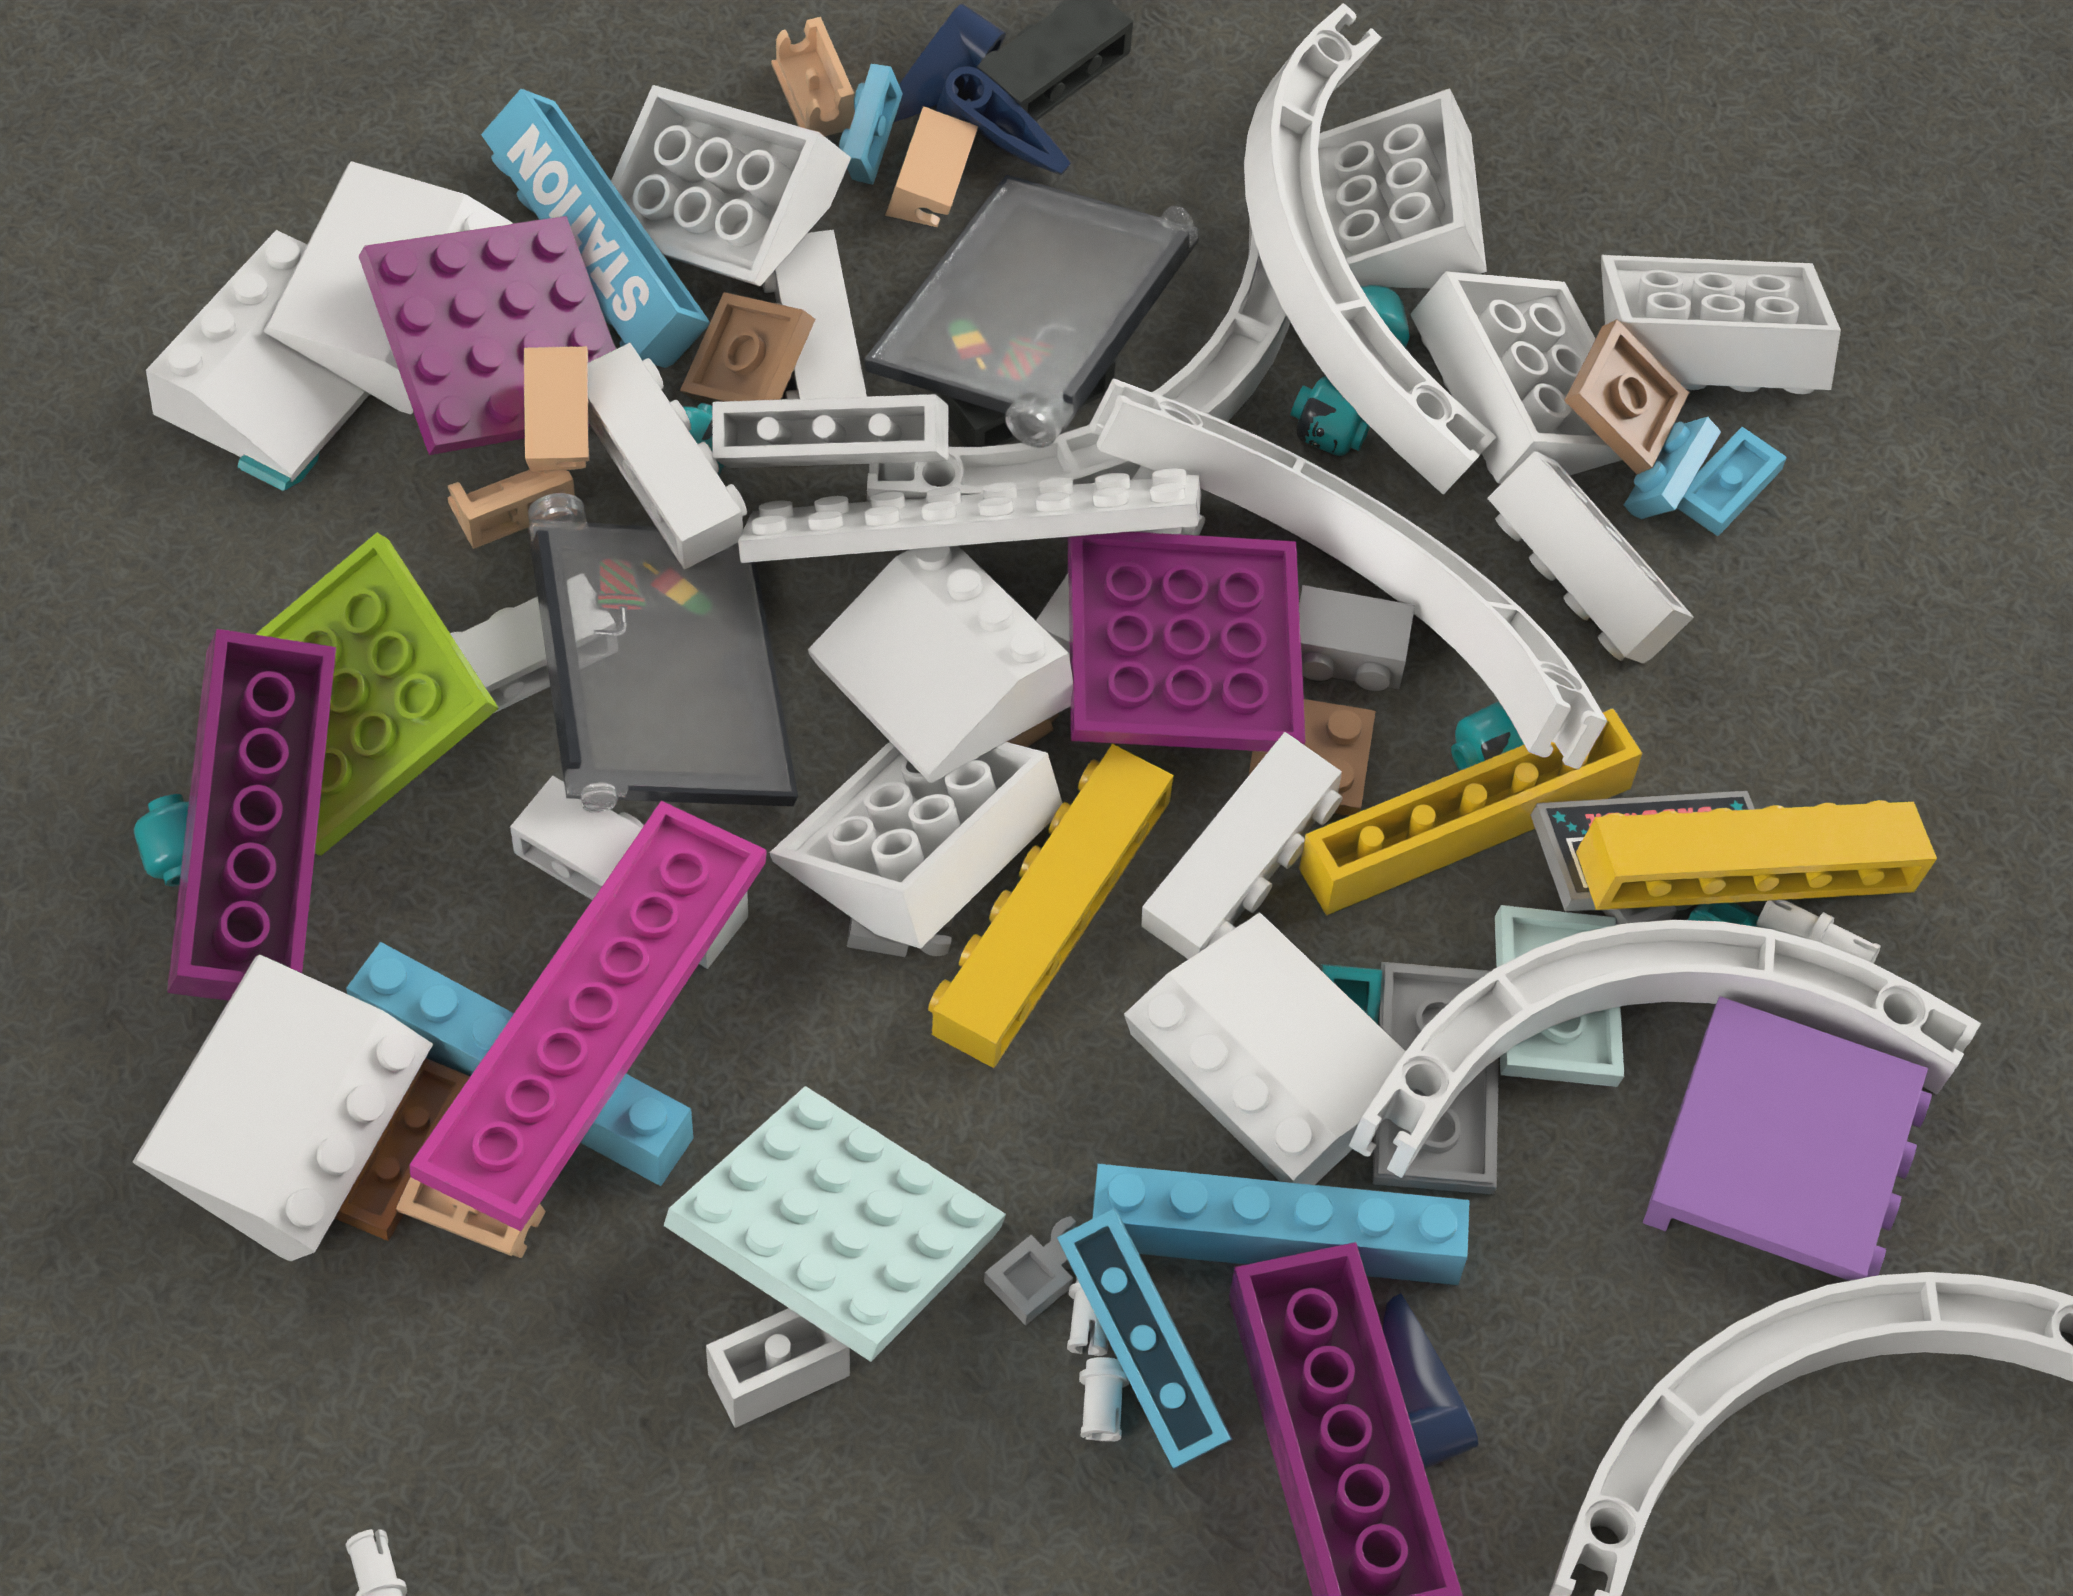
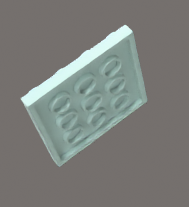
(835, 1222)

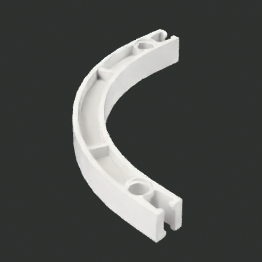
(1315, 279)
(1213, 382)
(1452, 597)
(1655, 965)
(1790, 1340)

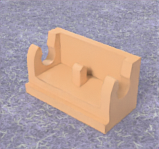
(814, 80)
(931, 168)
(556, 408)
(504, 505)
(458, 1218)

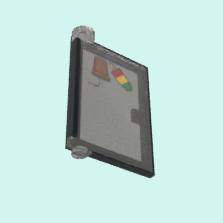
(1034, 304)
(656, 667)

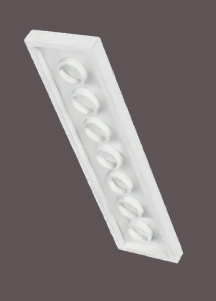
(956, 519)

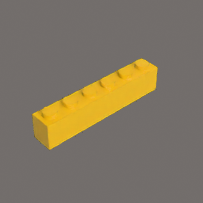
(1457, 817)
(1754, 854)
(1050, 906)

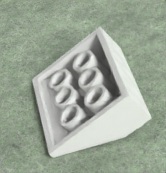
(725, 183)
(1404, 194)
(328, 301)
(1726, 320)
(1510, 361)
(242, 384)
(944, 660)
(916, 851)
(1268, 1048)
(283, 1107)

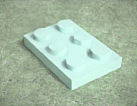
(1575, 1050)

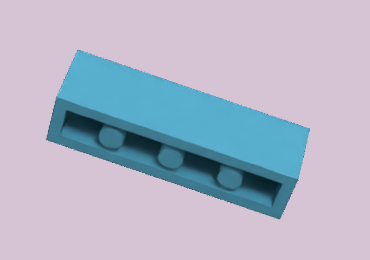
(1144, 1338)

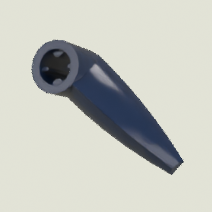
(958, 43)
(999, 118)
(1431, 1399)

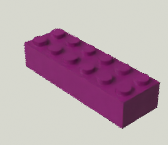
(251, 811)
(1340, 1427)

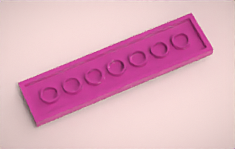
(588, 1016)

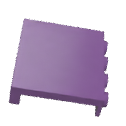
(1791, 1141)

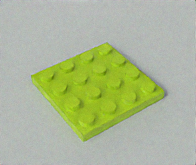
(396, 685)

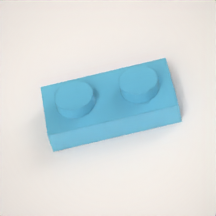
(874, 115)
(1678, 462)
(1731, 481)

